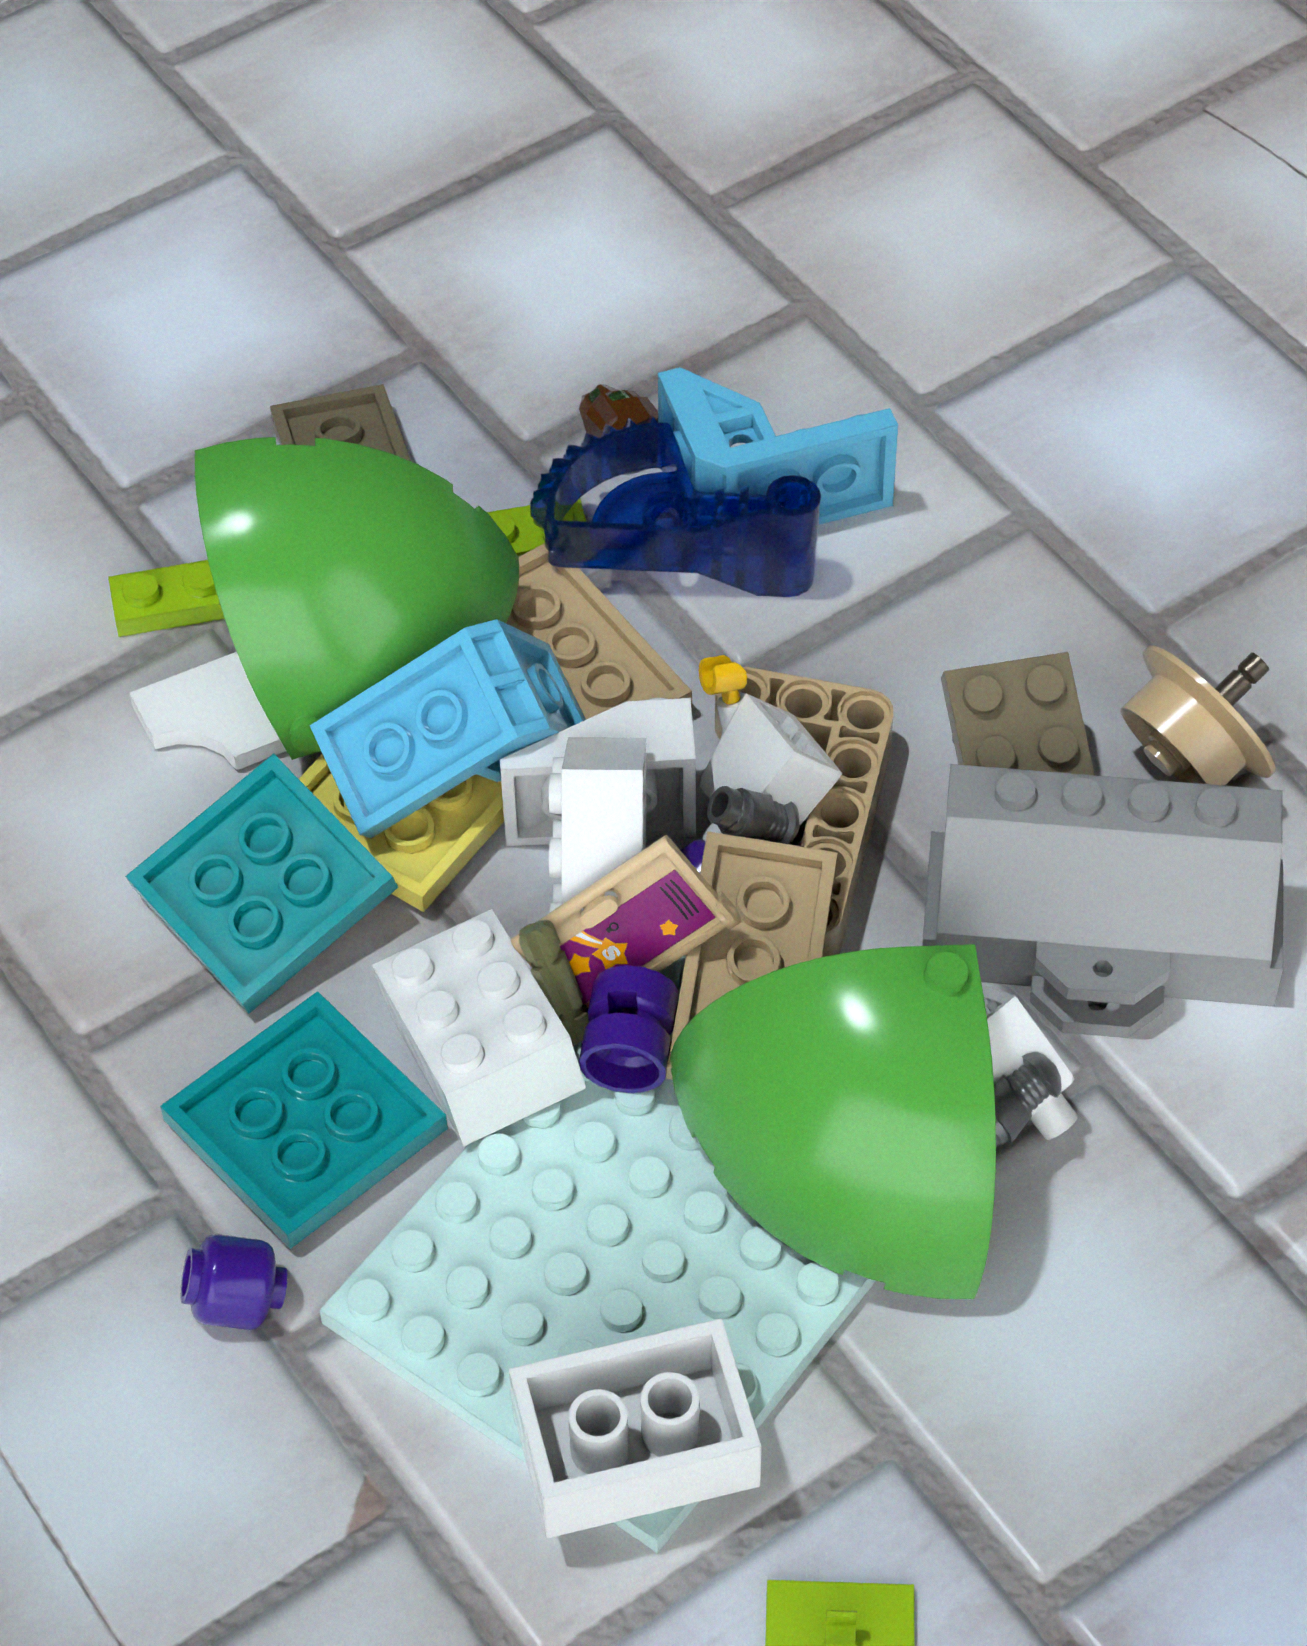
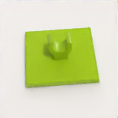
(839, 1614)

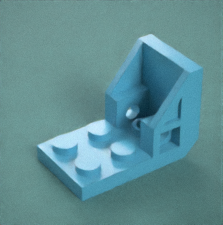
(846, 458)
(444, 722)

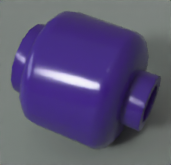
(232, 1282)

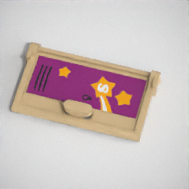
(655, 919)

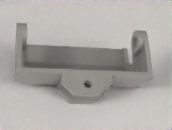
(1110, 891)

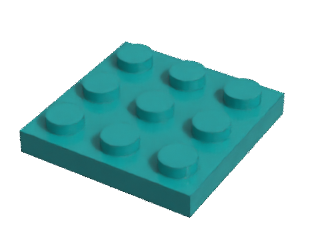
(261, 882)
(304, 1119)

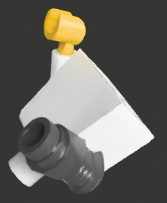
(766, 763)
(1025, 1072)

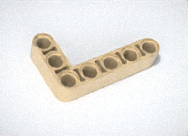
(856, 734)

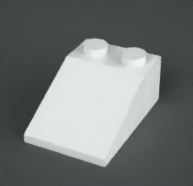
(669, 770)

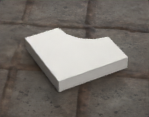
(208, 709)

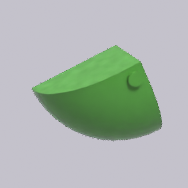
(340, 569)
(855, 1111)

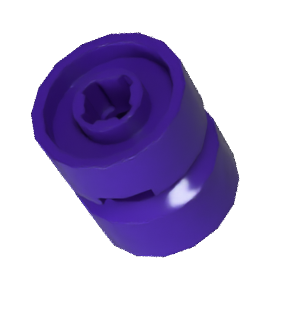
(629, 1029)

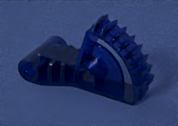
(669, 526)

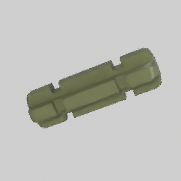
(554, 976)

